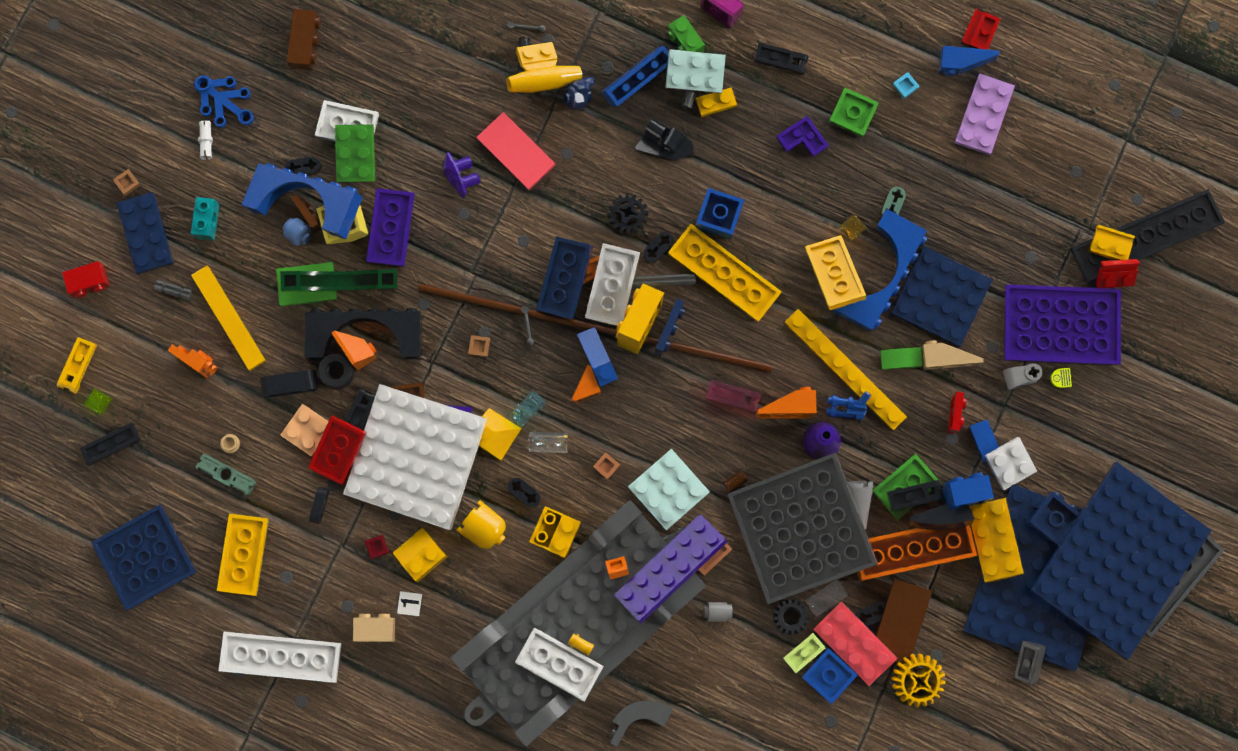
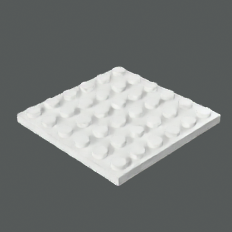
(415, 457)

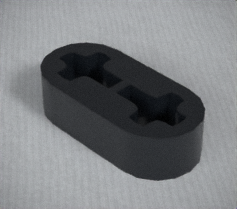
(303, 162)
(661, 250)
(521, 496)
(319, 505)
(869, 610)

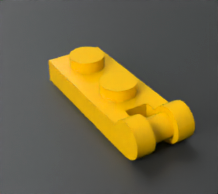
(76, 365)

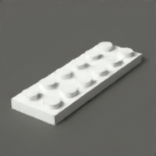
(280, 657)

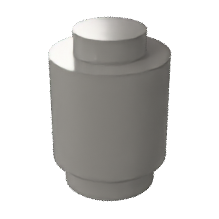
(718, 611)

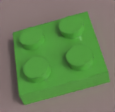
(853, 112)

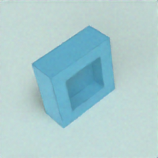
(905, 85)

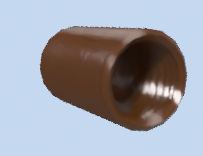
(735, 481)

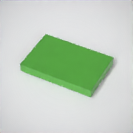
(305, 297)
(909, 474)

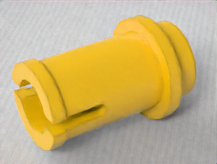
(580, 644)

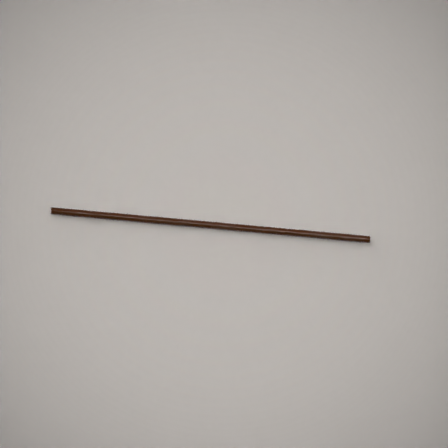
(586, 325)

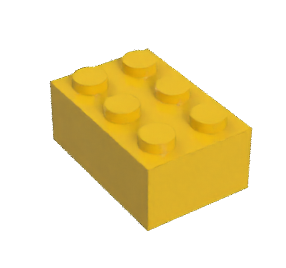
(639, 318)

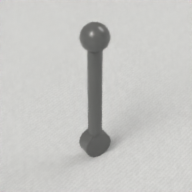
(511, 25)
(525, 310)

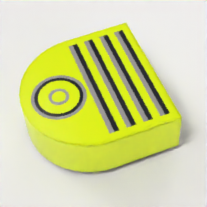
(1061, 378)

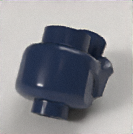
(578, 93)

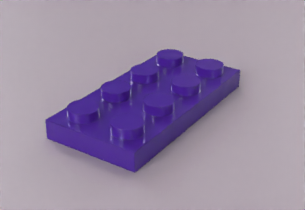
(390, 227)

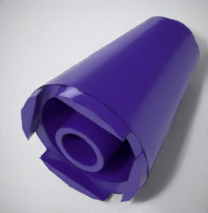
(816, 445)

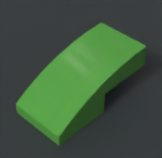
(901, 358)

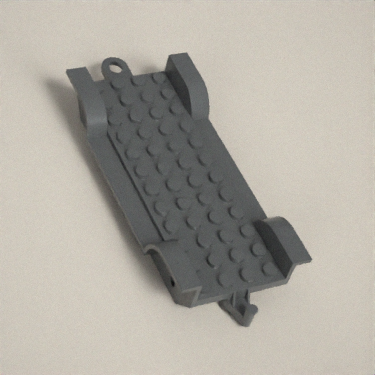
(566, 602)

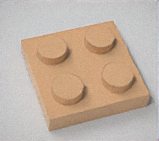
(305, 429)

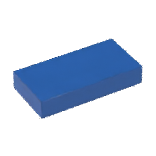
(983, 438)

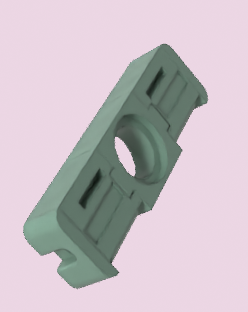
(237, 480)

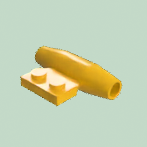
(541, 70)

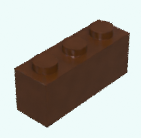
(303, 39)

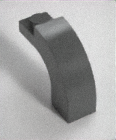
(643, 709)

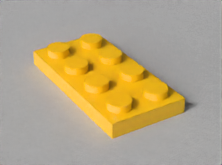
(835, 272)
(996, 541)
(242, 554)

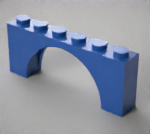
(271, 183)
(905, 239)

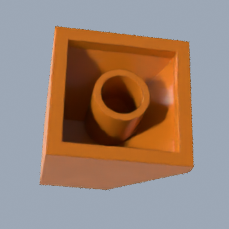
(356, 349)

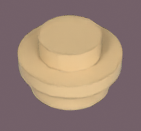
(230, 443)

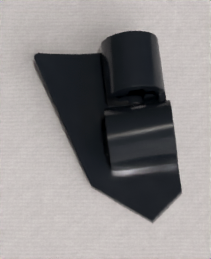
(664, 142)

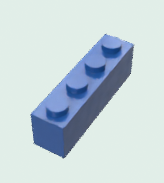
(636, 77)

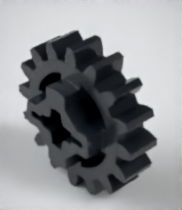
(620, 211)

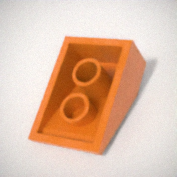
(796, 405)

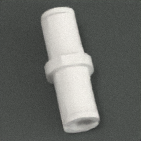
(205, 140)

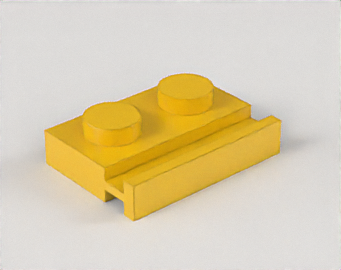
(1111, 243)

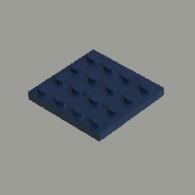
(941, 296)
(144, 557)

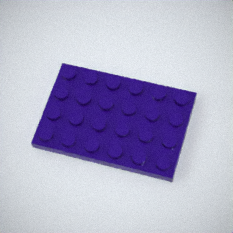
(1062, 325)

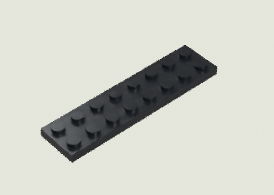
(1157, 231)

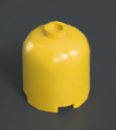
(483, 527)

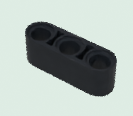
(288, 383)

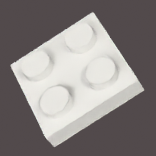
(1010, 463)

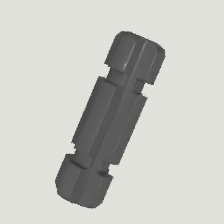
(173, 290)

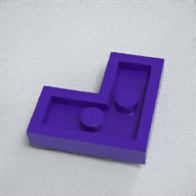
(804, 133)

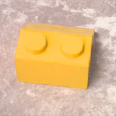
(420, 555)

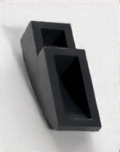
(942, 518)

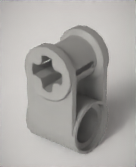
(1018, 376)

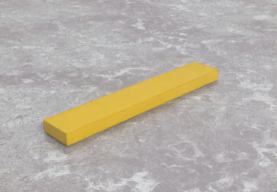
(228, 318)

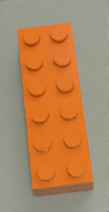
(917, 550)

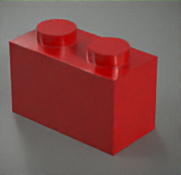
(85, 279)

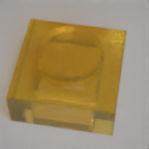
(853, 227)

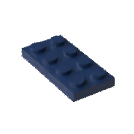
(145, 233)
(564, 277)

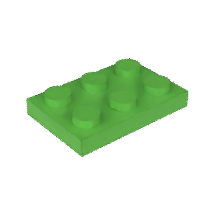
(355, 153)

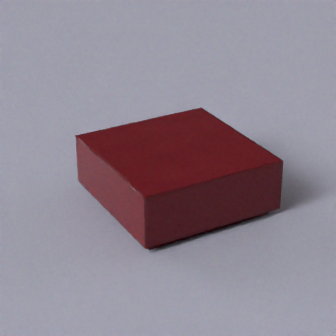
(377, 547)

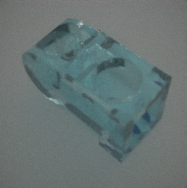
(528, 408)

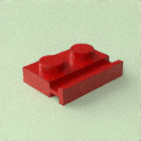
(980, 30)
(1117, 273)
(956, 422)

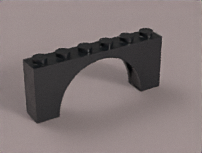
(403, 324)

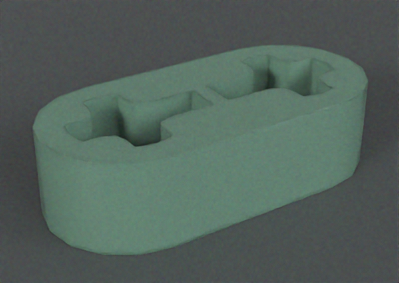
(889, 201)

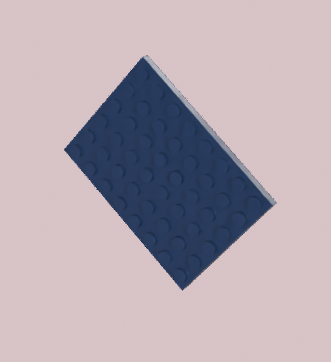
(1120, 560)
(1009, 611)

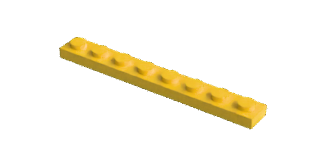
(844, 368)

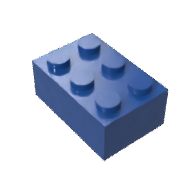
(968, 491)

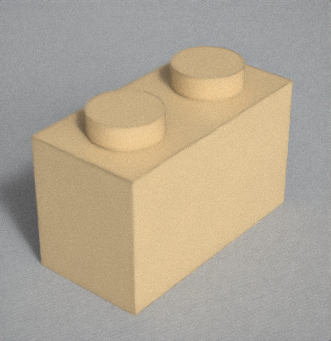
(374, 629)

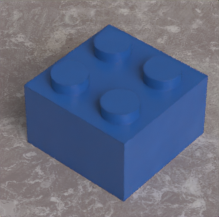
(719, 213)

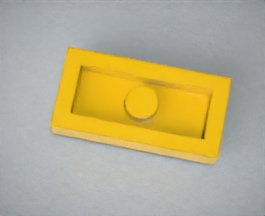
(716, 102)

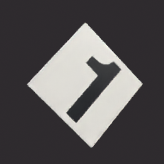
(409, 603)

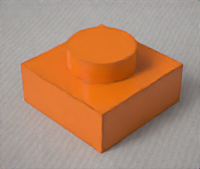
(617, 567)

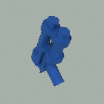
(854, 409)

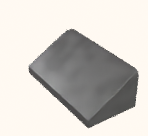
(1029, 662)

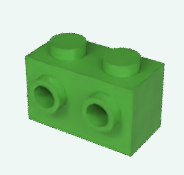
(685, 36)

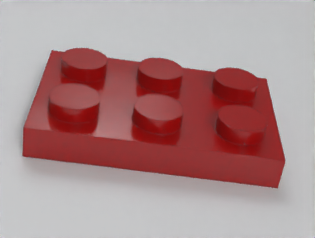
(337, 450)

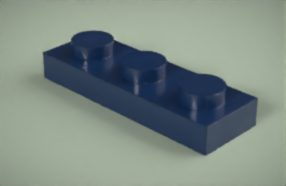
(670, 328)

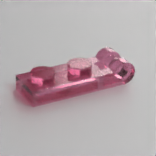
(733, 396)

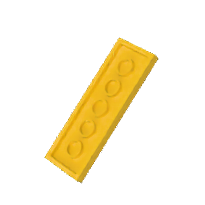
(724, 273)

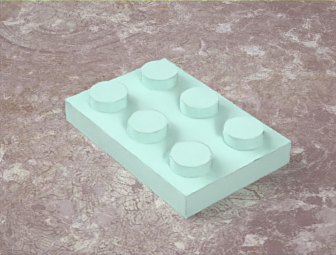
(695, 71)

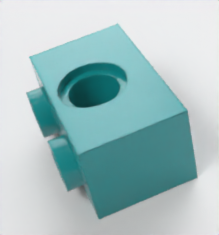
(205, 219)

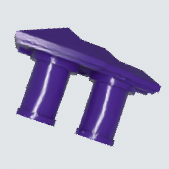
(451, 171)

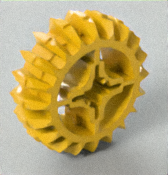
(923, 674)

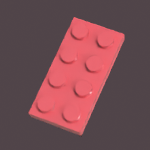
(855, 643)

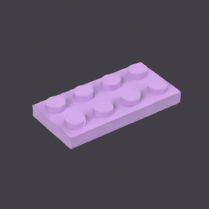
(984, 114)

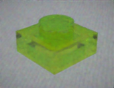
(98, 401)

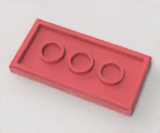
(515, 151)

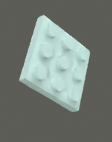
(668, 489)

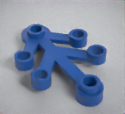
(221, 99)

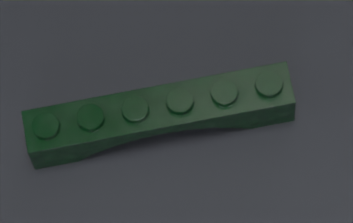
(338, 280)

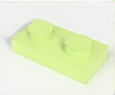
(804, 653)

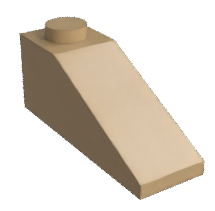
(943, 356)

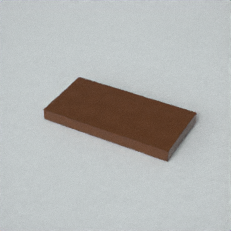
(903, 618)

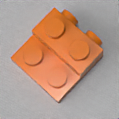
(197, 360)

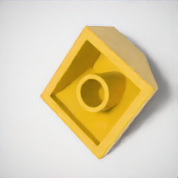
(498, 434)

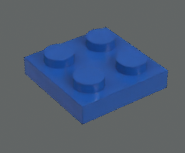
(829, 676)

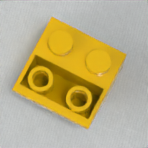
(555, 532)

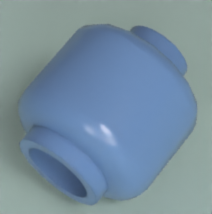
(297, 231)

